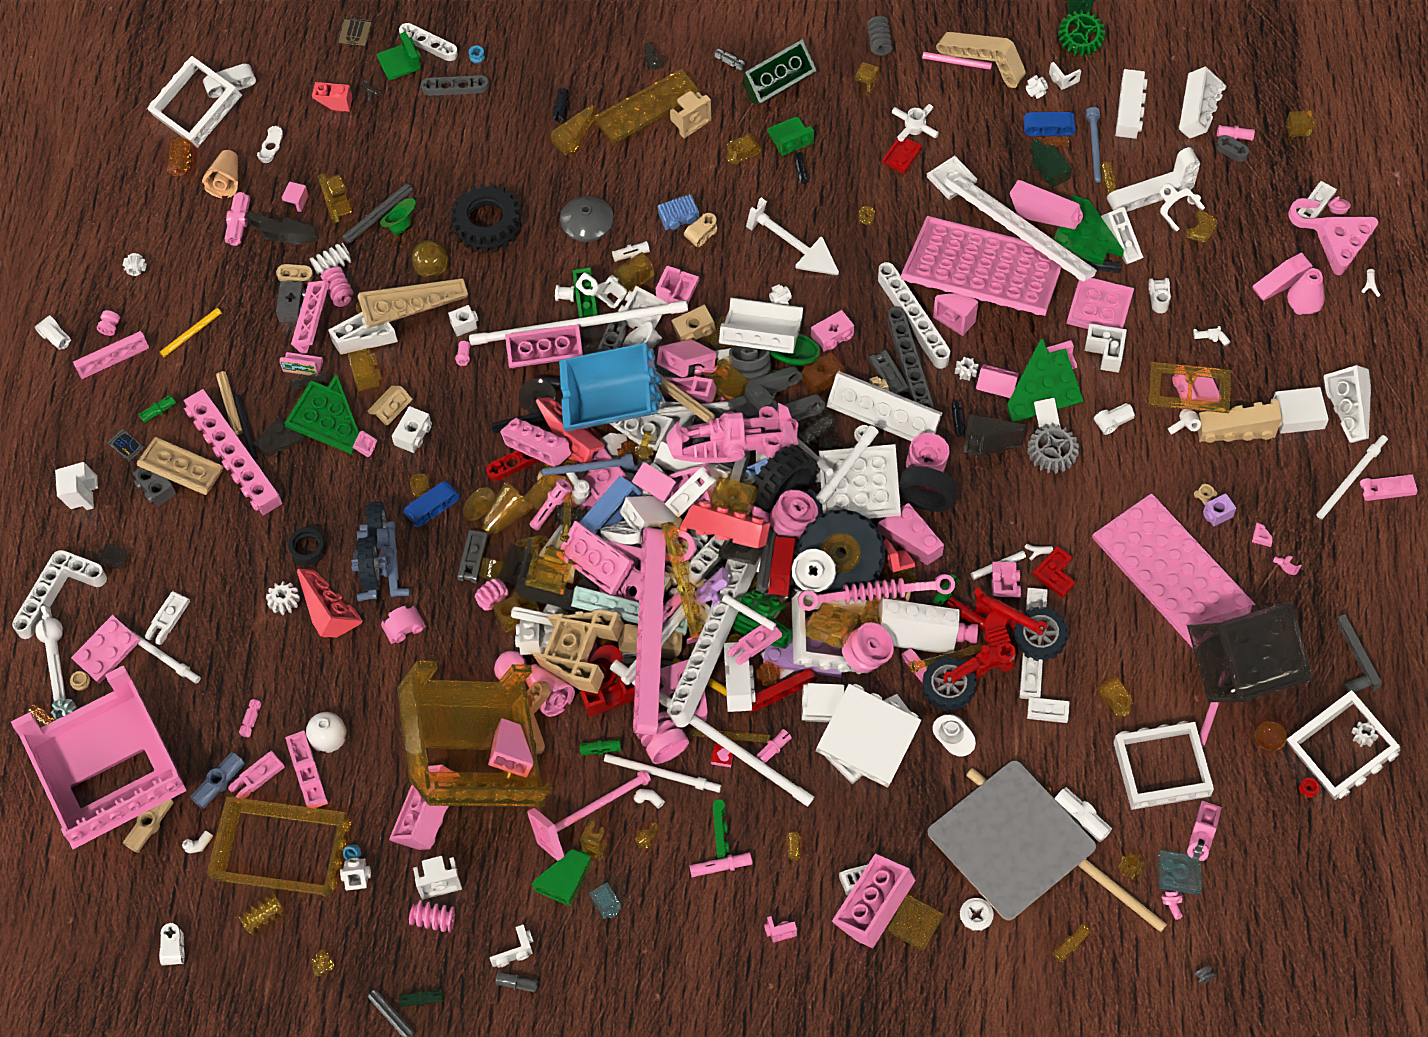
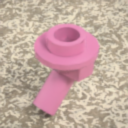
(1172, 898)

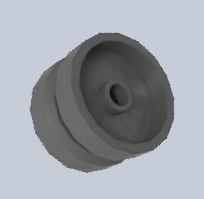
(750, 361)

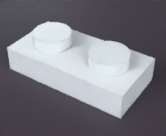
(1048, 710)

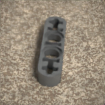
(454, 82)

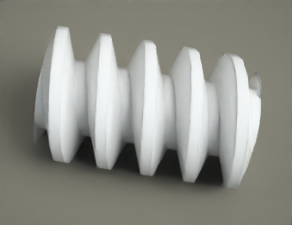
(330, 259)

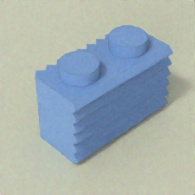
(678, 212)

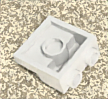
(641, 299)
(532, 637)

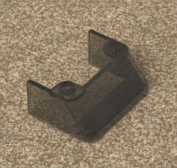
(546, 597)

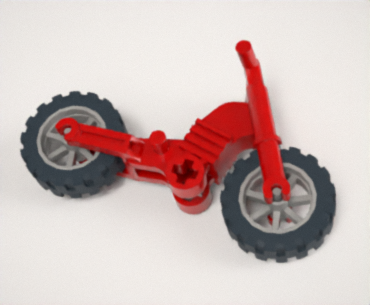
(1026, 628)

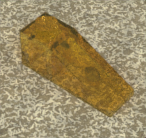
(571, 133)

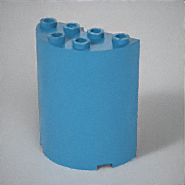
(609, 387)

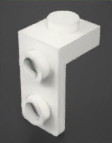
(518, 953)

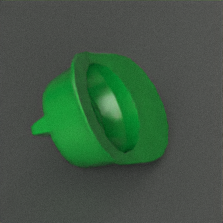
(399, 217)

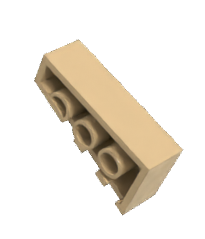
(1241, 423)

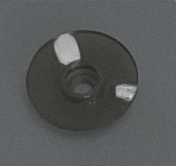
(533, 389)

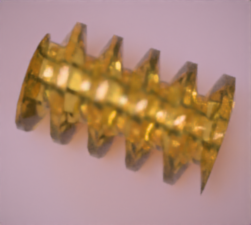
(261, 914)

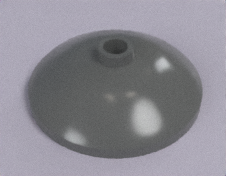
(586, 225)

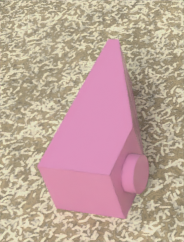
(1282, 277)

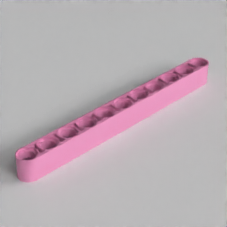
(649, 632)

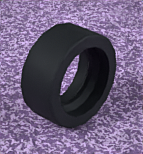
(301, 534)

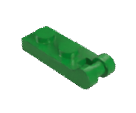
(720, 828)

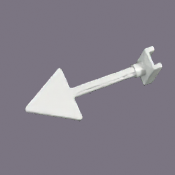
(814, 259)

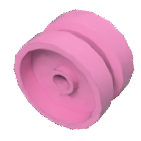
(792, 514)
(868, 647)

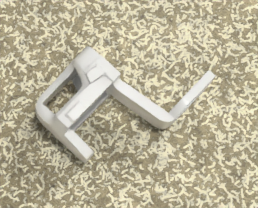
(602, 290)

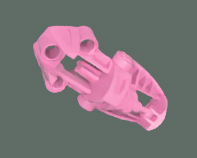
(733, 435)

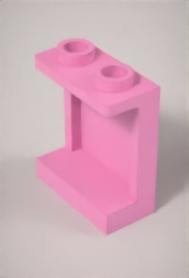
(680, 355)

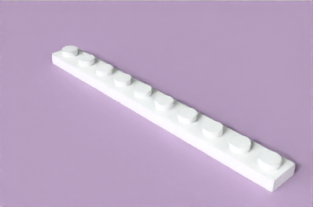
(1021, 227)

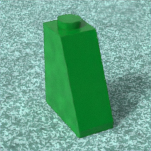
(564, 877)

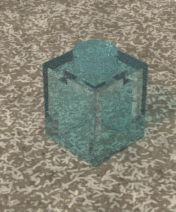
(605, 901)

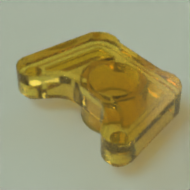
(1204, 229)

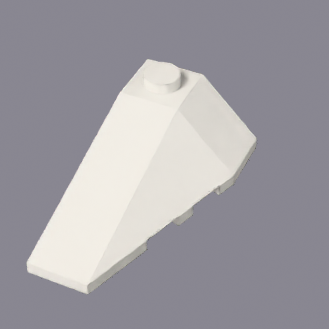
(1351, 396)

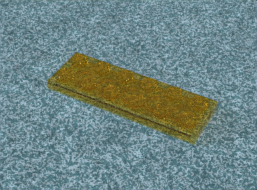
(644, 106)

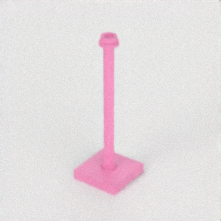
(546, 831)

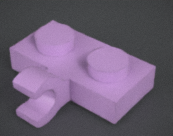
(709, 589)

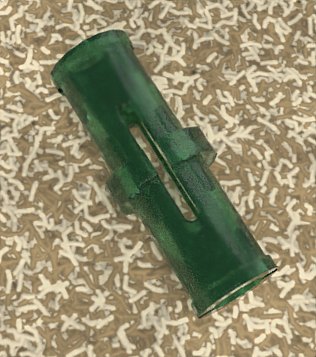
(420, 998)

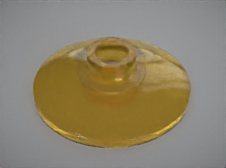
(478, 503)

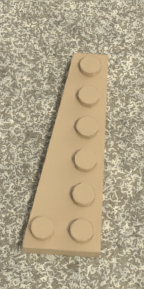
(399, 302)

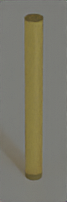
(735, 735)

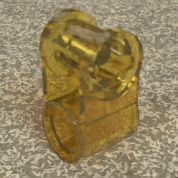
(744, 147)
(1114, 693)

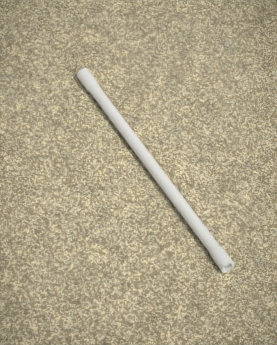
(675, 307)
(796, 791)

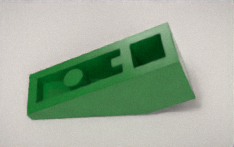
(586, 303)

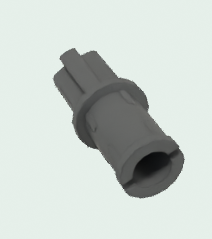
(516, 982)

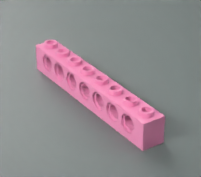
(200, 403)

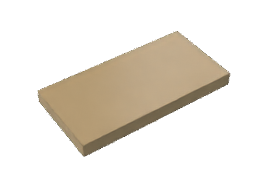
(180, 465)

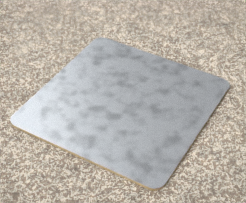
(1011, 840)

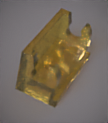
(592, 842)

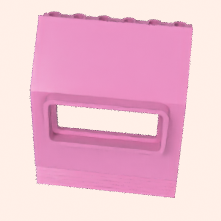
(92, 742)

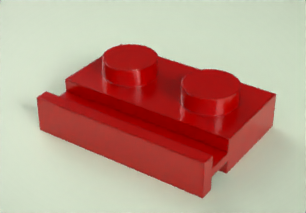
(902, 155)

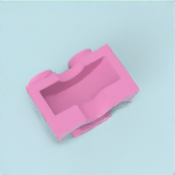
(1005, 579)
(401, 623)

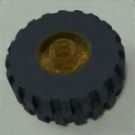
(857, 536)

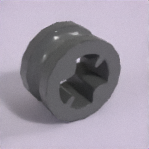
(1205, 975)

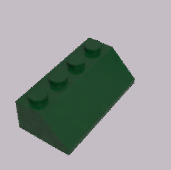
(778, 72)

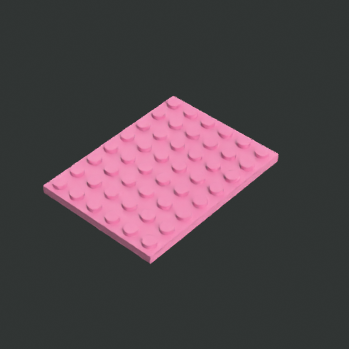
(982, 266)

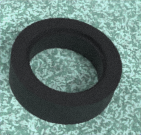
(930, 478)

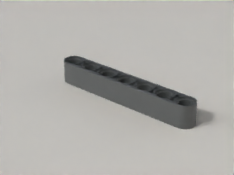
(908, 356)

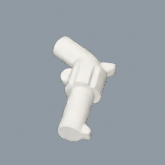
(1213, 334)

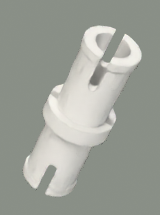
(618, 254)

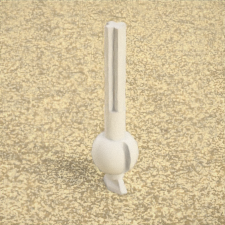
(49, 632)

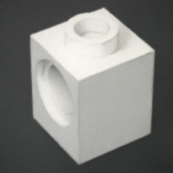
(462, 327)

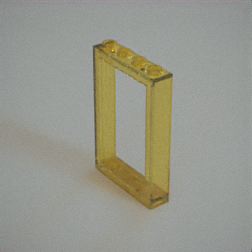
(227, 829)

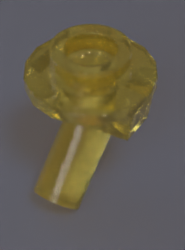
(643, 450)
(644, 837)

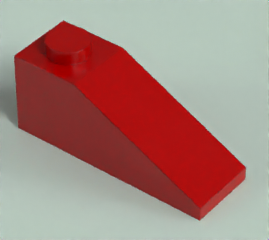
(781, 566)

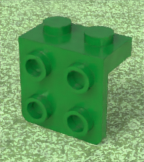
(400, 59)
(791, 135)

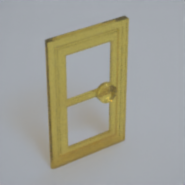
(1191, 373)

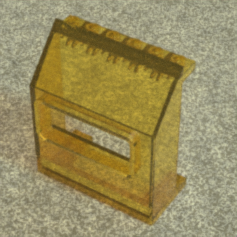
(466, 718)

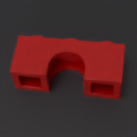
(607, 698)

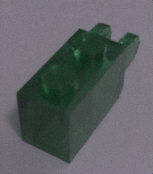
(1049, 163)

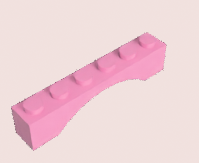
(700, 389)

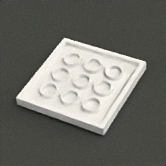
(868, 486)

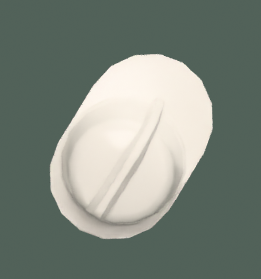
(643, 334)
(954, 735)

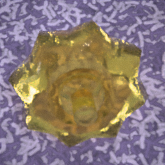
(322, 963)

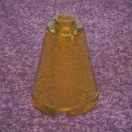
(505, 510)

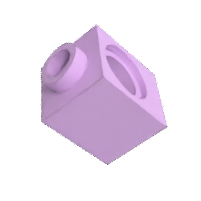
(1221, 503)

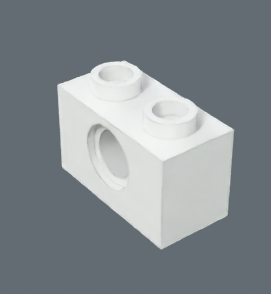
(411, 420)

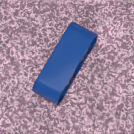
(1049, 124)
(431, 503)

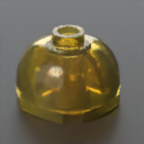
(429, 258)

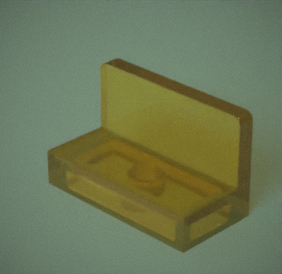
(728, 380)

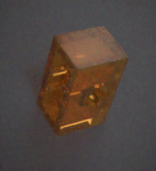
(821, 373)

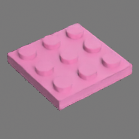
(1100, 304)

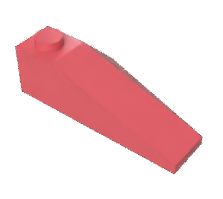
(553, 415)
(327, 611)

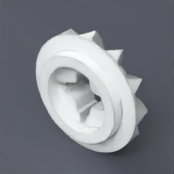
(976, 905)

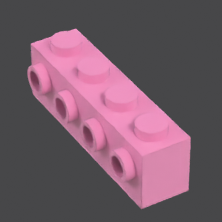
(536, 442)

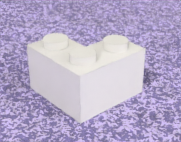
(1108, 342)

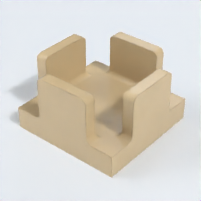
(695, 113)

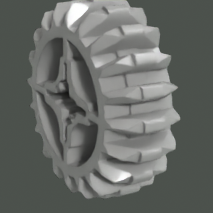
(1050, 455)

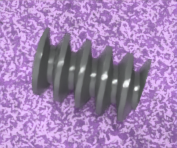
(879, 35)

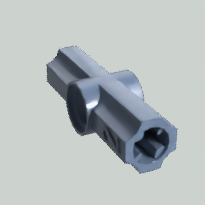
(208, 789)

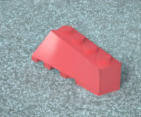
(726, 524)

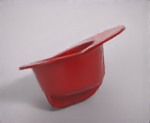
(604, 658)

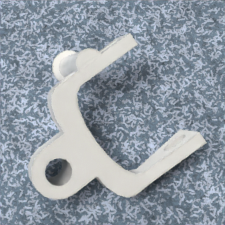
(1173, 197)

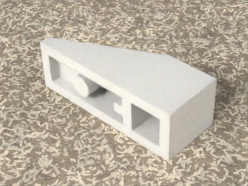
(1122, 230)

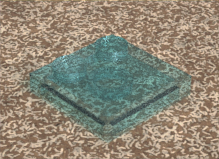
(1179, 873)

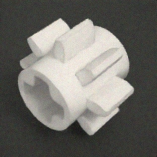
(1036, 86)
(134, 264)
(780, 295)
(966, 368)
(1364, 734)

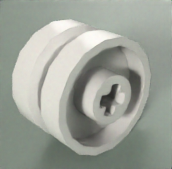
(802, 570)

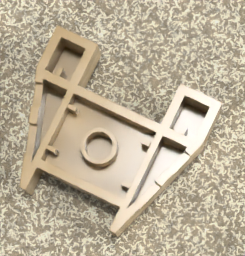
(572, 643)

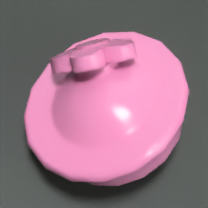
(1338, 206)

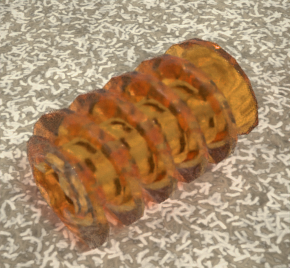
(179, 156)

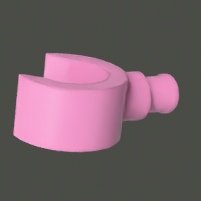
(1286, 565)

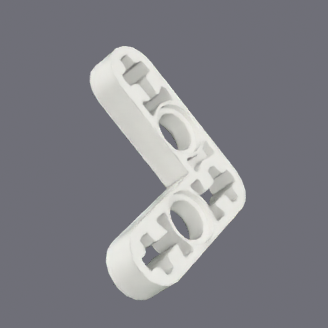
(621, 533)

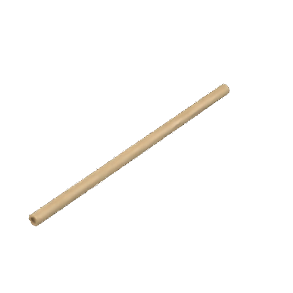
(1100, 877)

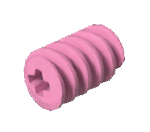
(338, 288)
(432, 917)

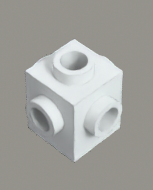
(355, 874)

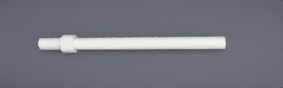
(1372, 452)
(181, 669)
(699, 783)

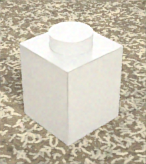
(612, 443)

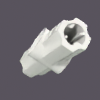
(1083, 814)

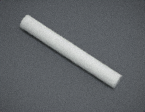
(988, 569)
(749, 612)

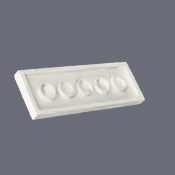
(881, 407)

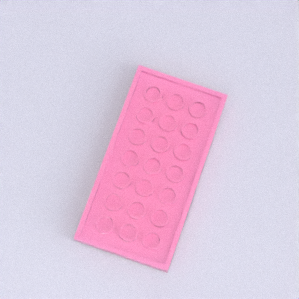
(1169, 566)

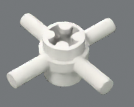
(915, 122)

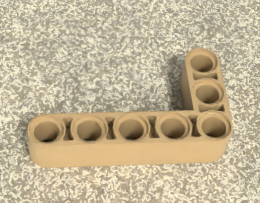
(985, 48)

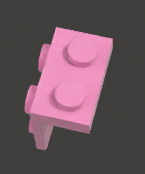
(1202, 389)

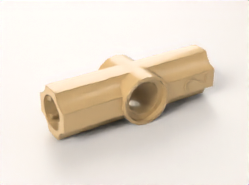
(141, 832)

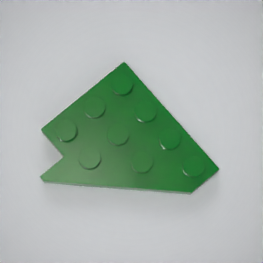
(1091, 237)
(1043, 379)
(325, 416)

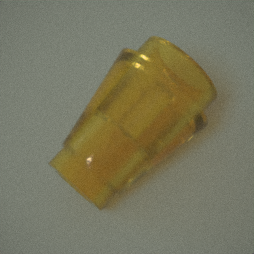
(870, 612)

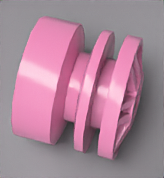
(928, 451)
(667, 742)

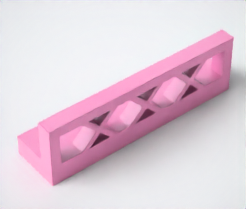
(309, 315)
(111, 354)

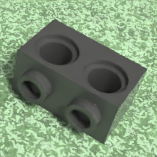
(153, 484)

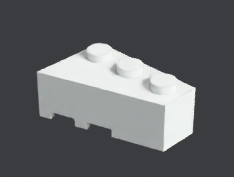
(355, 336)
(738, 682)

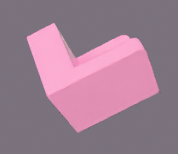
(296, 194)

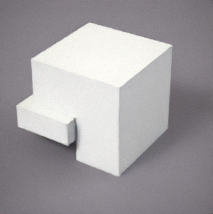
(75, 485)

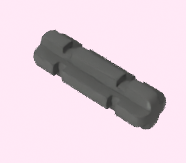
(730, 59)

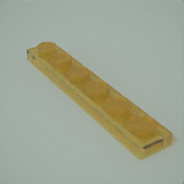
(681, 574)

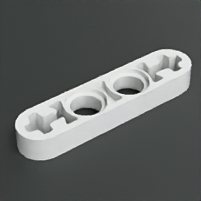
(430, 39)

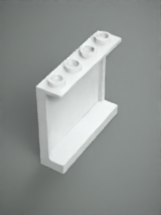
(761, 325)
(868, 734)

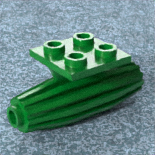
(767, 607)

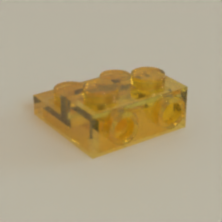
(831, 625)

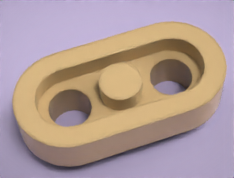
(295, 273)

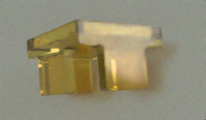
(330, 187)
(549, 571)

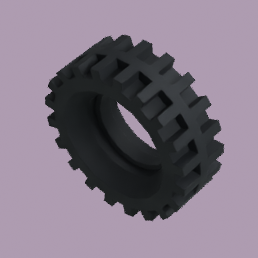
(492, 236)
(784, 472)

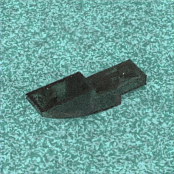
(287, 231)

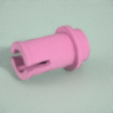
(463, 353)

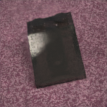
(991, 435)

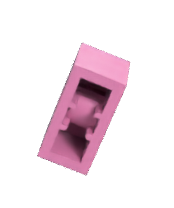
(832, 331)

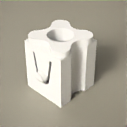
(820, 701)

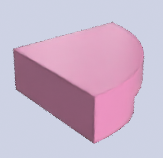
(1261, 535)

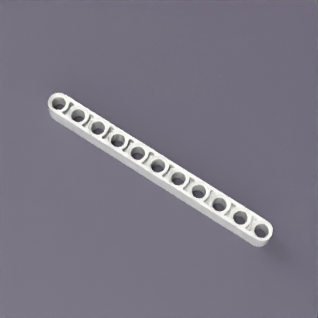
(709, 646)

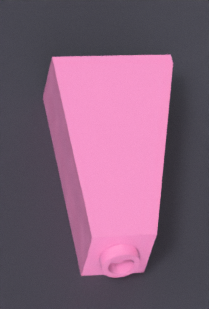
(1045, 207)

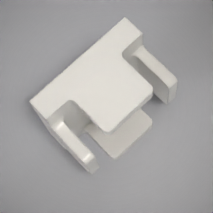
(437, 878)

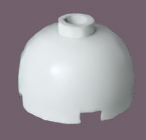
(326, 732)

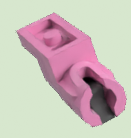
(1203, 831)

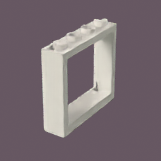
(213, 115)
(819, 660)
(1324, 718)
(1168, 795)

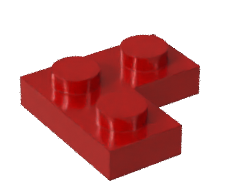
(1051, 573)

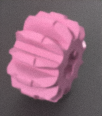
(491, 593)

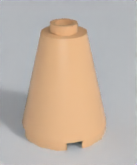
(222, 175)

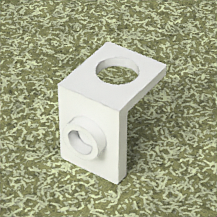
(1062, 80)

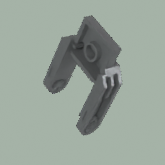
(758, 396)

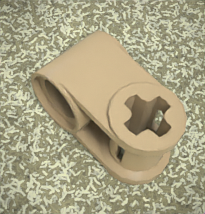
(701, 230)

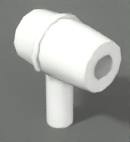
(1187, 418)
(581, 489)

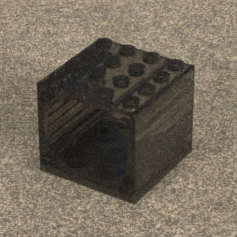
(1250, 652)

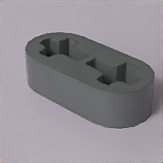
(1233, 148)

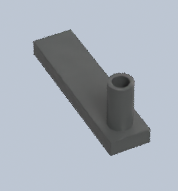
(1370, 676)

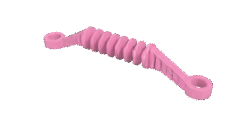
(870, 591)

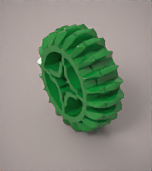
(1093, 27)

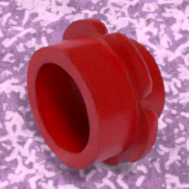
(1311, 783)

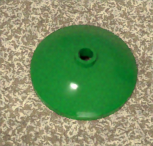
(804, 353)

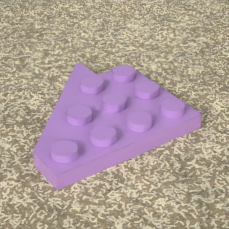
(784, 657)

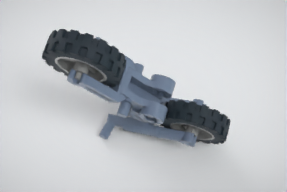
(377, 554)

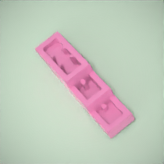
(306, 770)

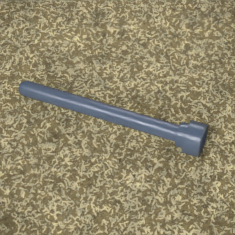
(1093, 116)
(625, 461)

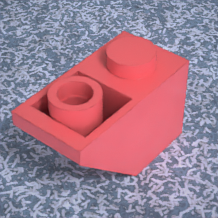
(334, 96)

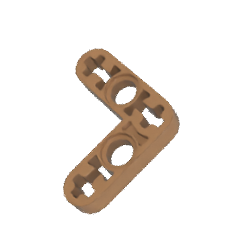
(537, 695)

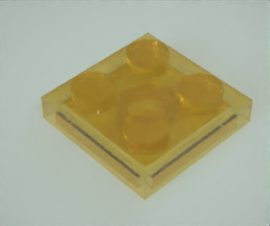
(915, 922)

